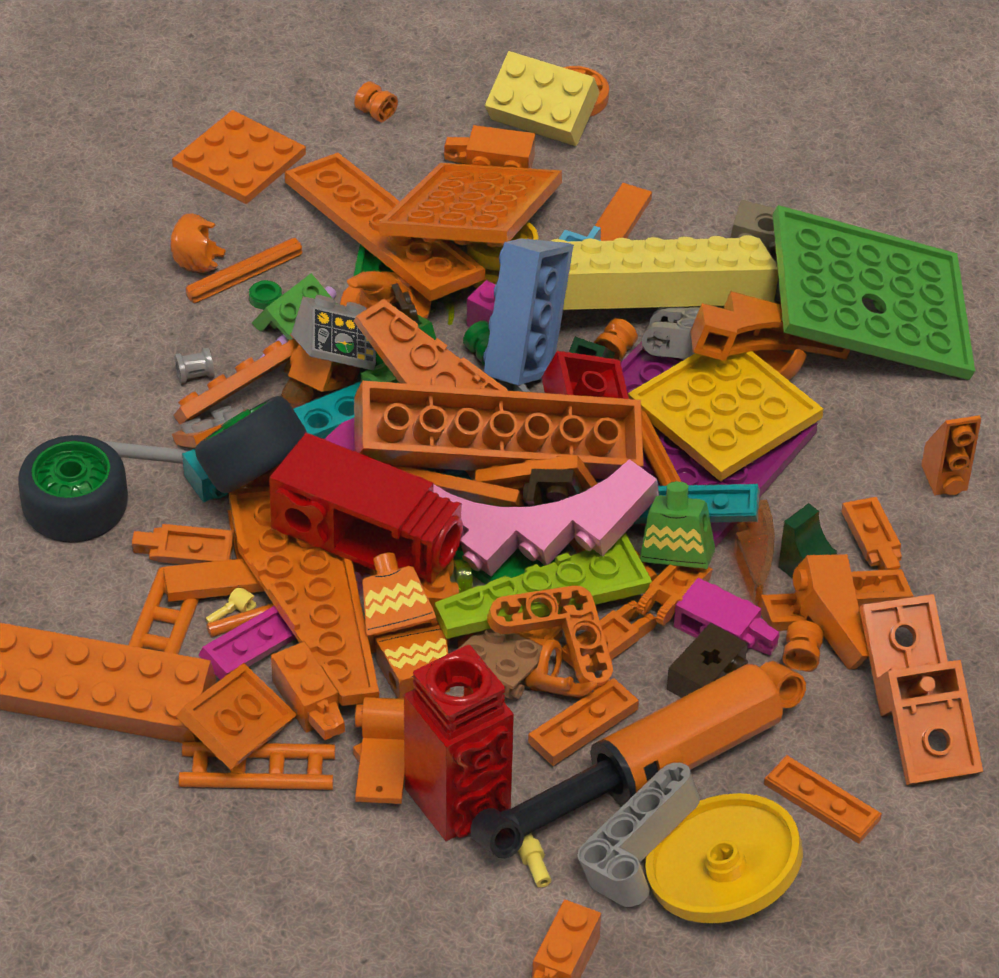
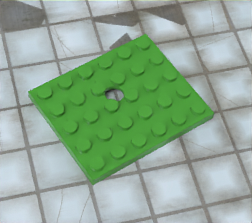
(835, 265)

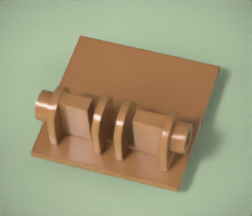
(508, 657)

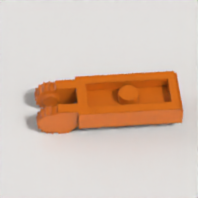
(669, 589)
(617, 632)

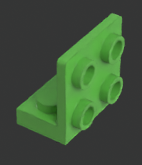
(284, 310)

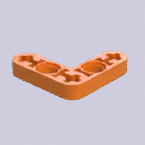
(570, 620)

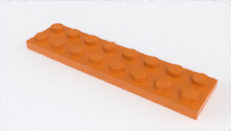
(357, 207)

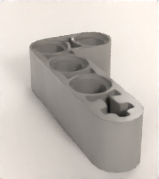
(616, 849)

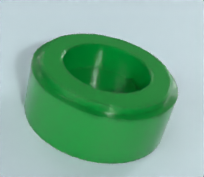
(264, 293)

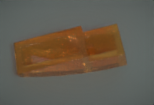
(755, 551)

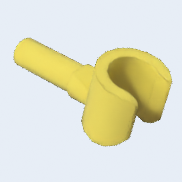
(239, 599)

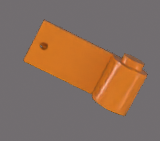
(382, 750)

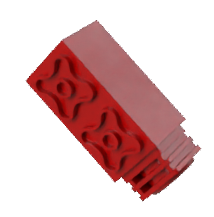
(363, 508)
(456, 745)

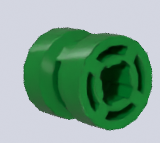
(479, 334)

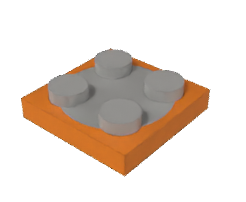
(196, 430)

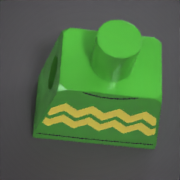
(678, 530)

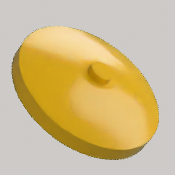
(726, 859)

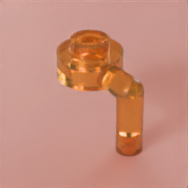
(295, 391)

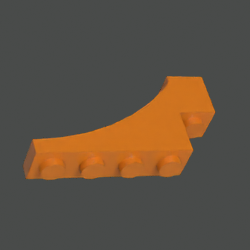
(749, 326)

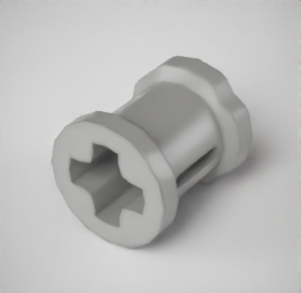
(194, 365)

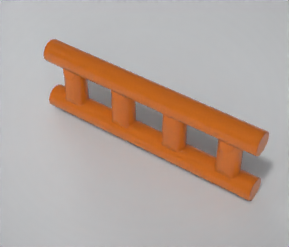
(152, 611)
(273, 779)

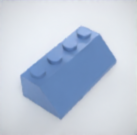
(527, 309)

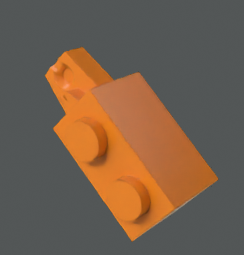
(492, 148)
(307, 690)
(568, 942)

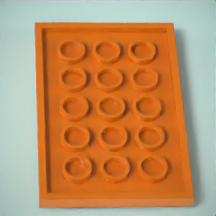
(470, 204)

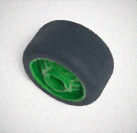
(250, 444)
(73, 488)

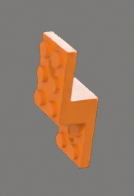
(920, 689)

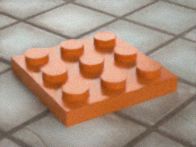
(239, 156)

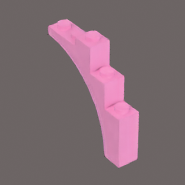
(544, 530)

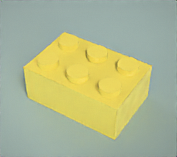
(542, 98)

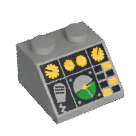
(330, 332)

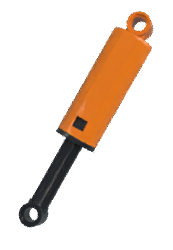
(681, 732)

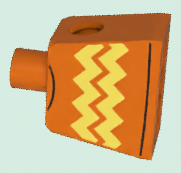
(394, 600)
(407, 651)

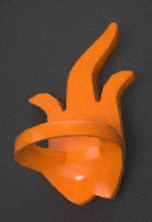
(541, 681)

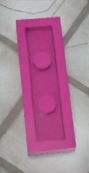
(248, 642)

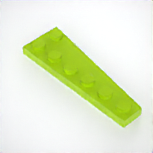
(605, 577)

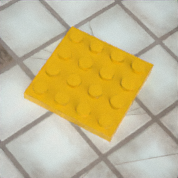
(726, 409)

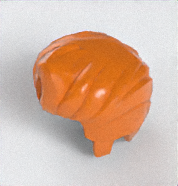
(192, 244)

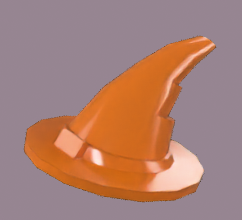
(374, 286)

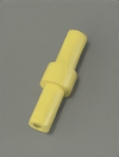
(532, 855)

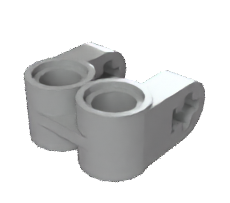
(678, 333)

